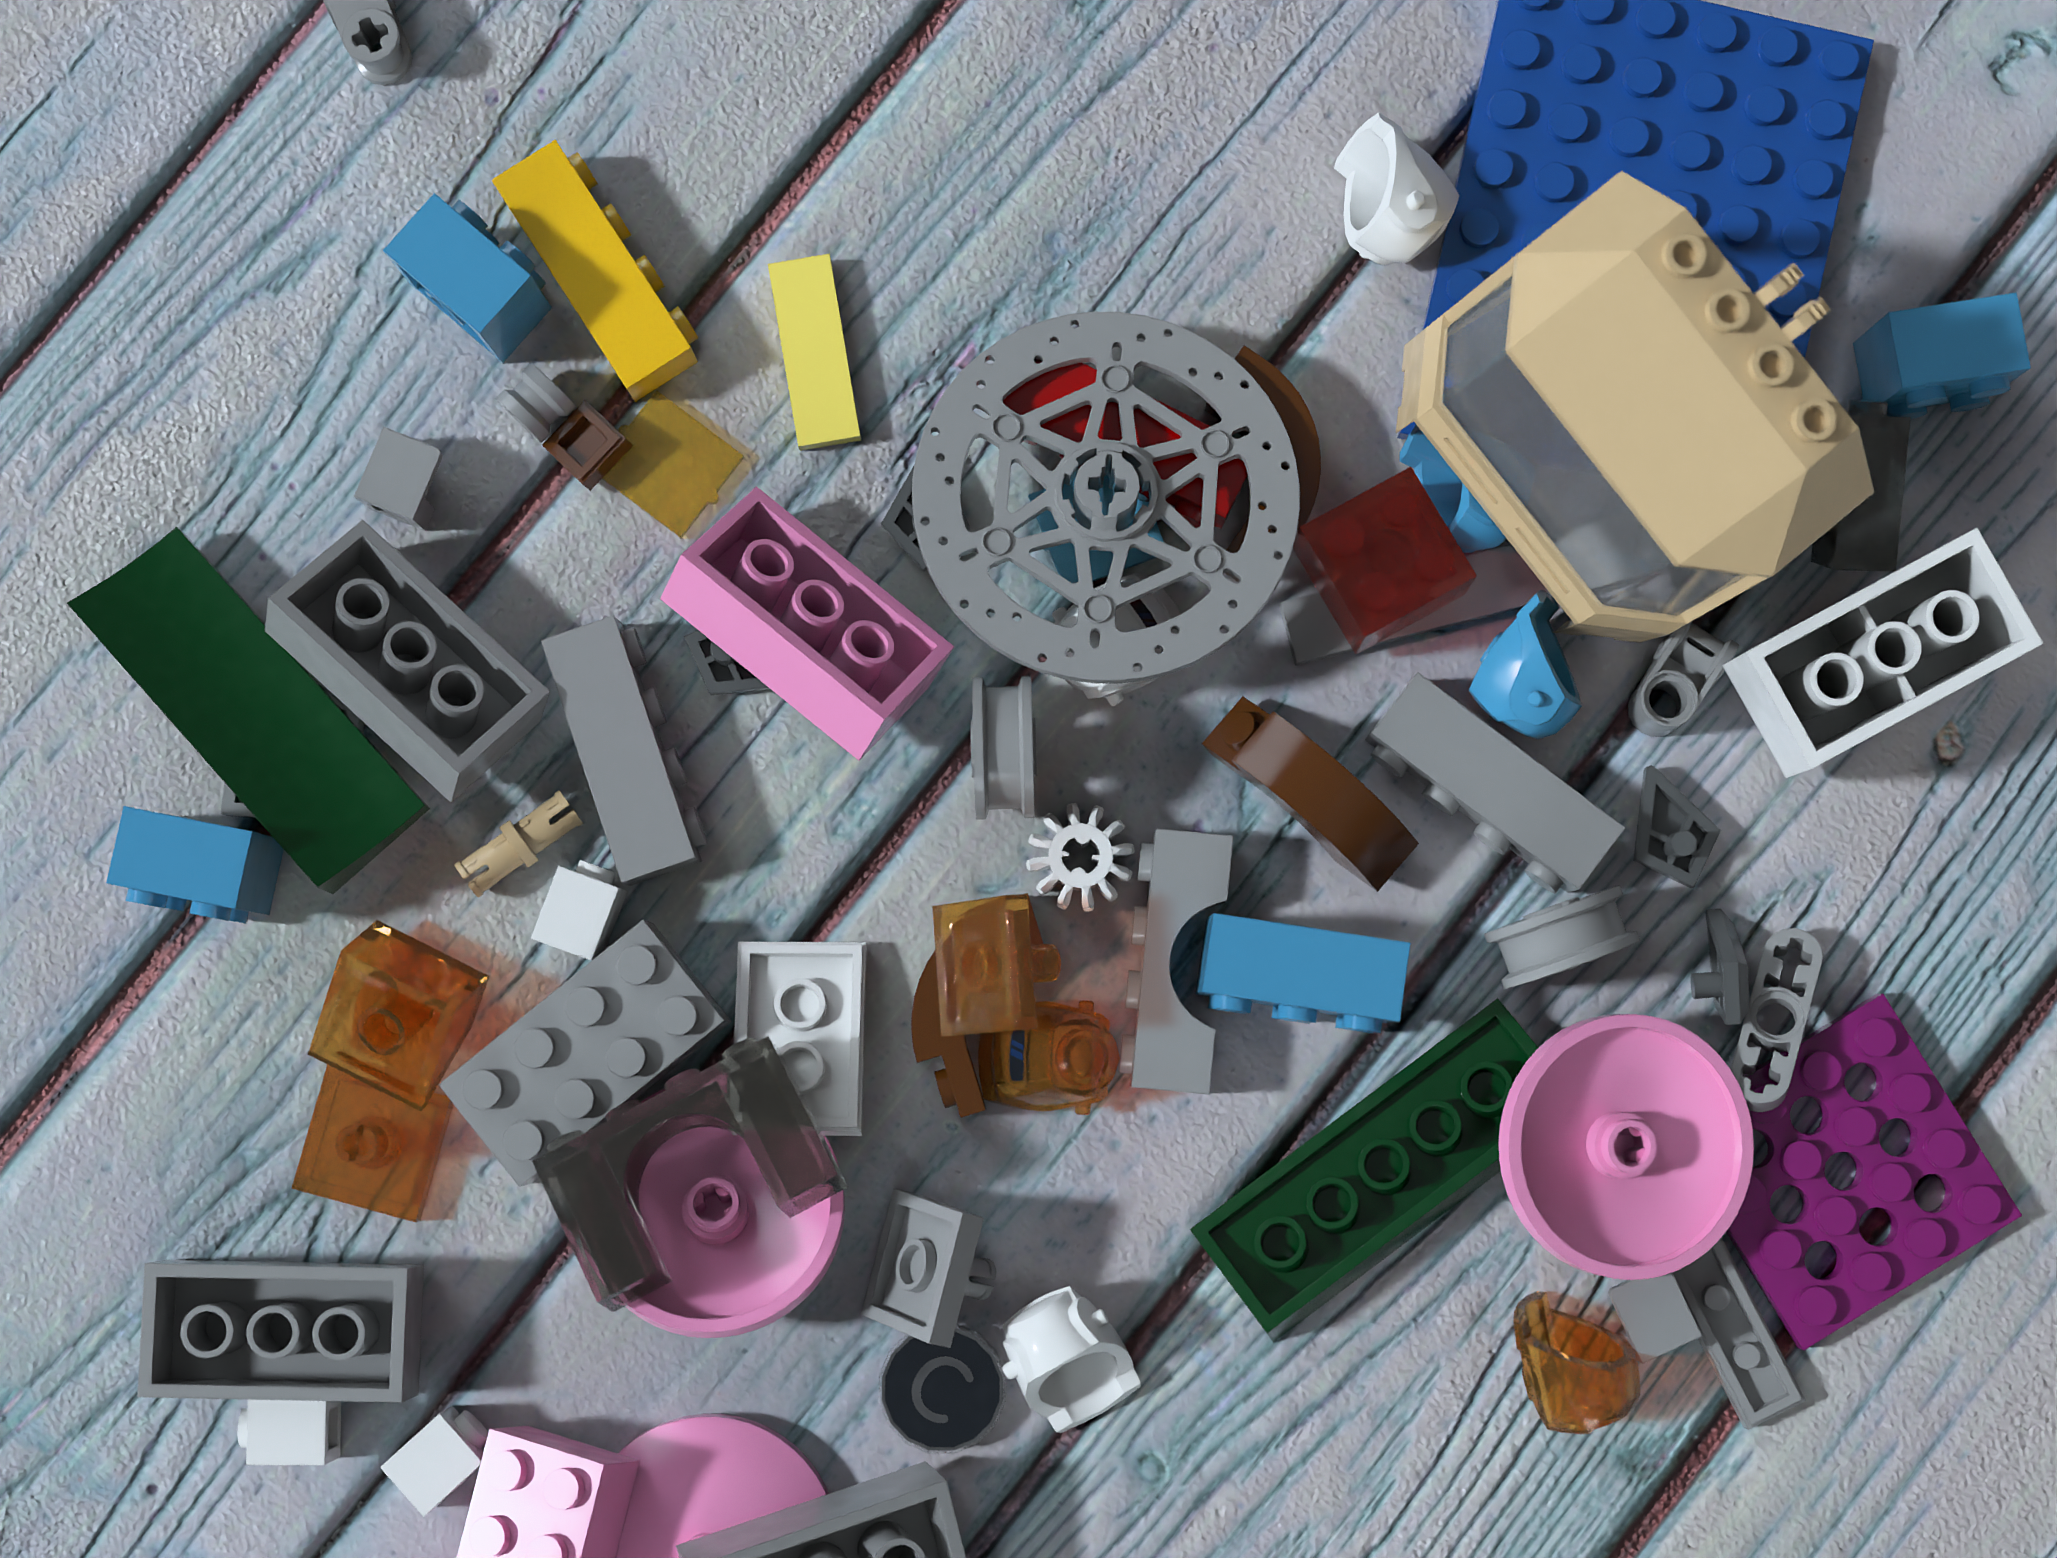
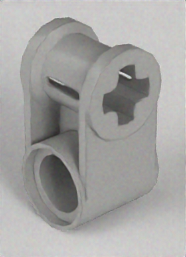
(365, 24)
(1685, 668)

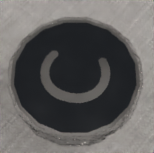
(942, 1394)

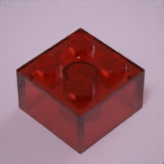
(1383, 560)

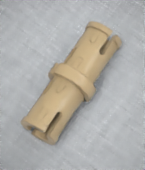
(518, 844)

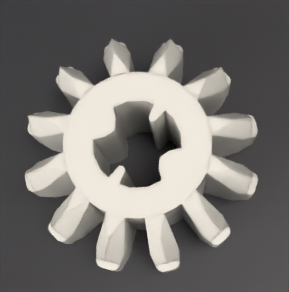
(1081, 835)

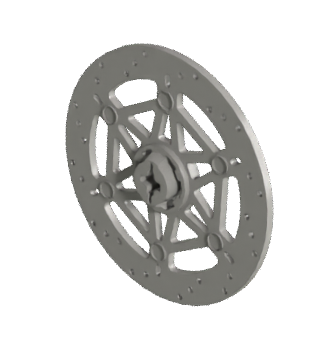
(1117, 650)

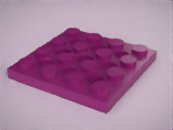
(1918, 1239)

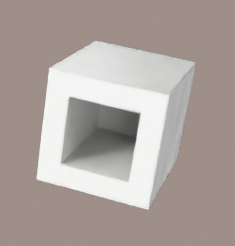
(580, 910)
(290, 1432)
(438, 1459)

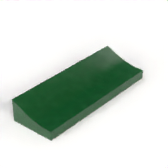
(251, 710)
(1370, 1176)

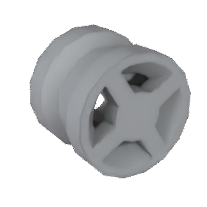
(536, 402)

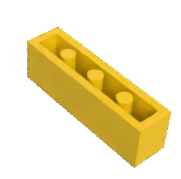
(596, 270)

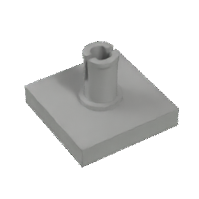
(926, 1268)

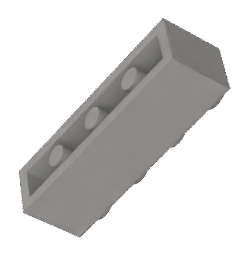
(622, 750)
(1494, 785)

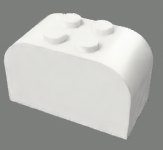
(1882, 654)

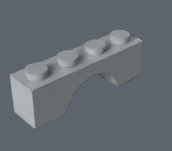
(1184, 878)

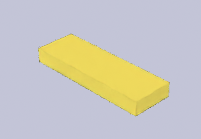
(814, 352)

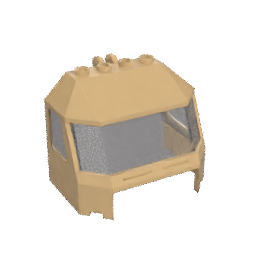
(1636, 416)

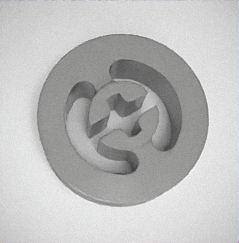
(1003, 747)
(1562, 937)

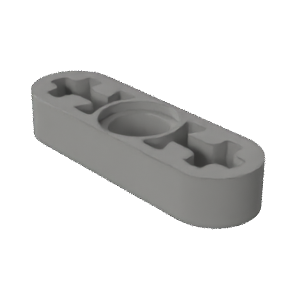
(1804, 981)

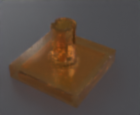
(989, 965)
(371, 1147)

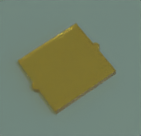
(672, 465)

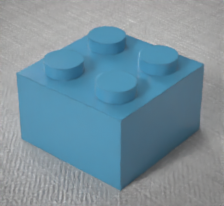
(468, 277)
(1943, 355)
(185, 859)

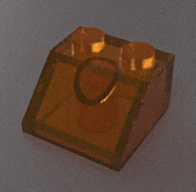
(396, 1013)

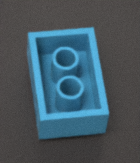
(1302, 972)

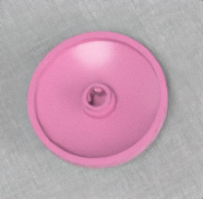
(1626, 1146)
(726, 1240)
(707, 1477)

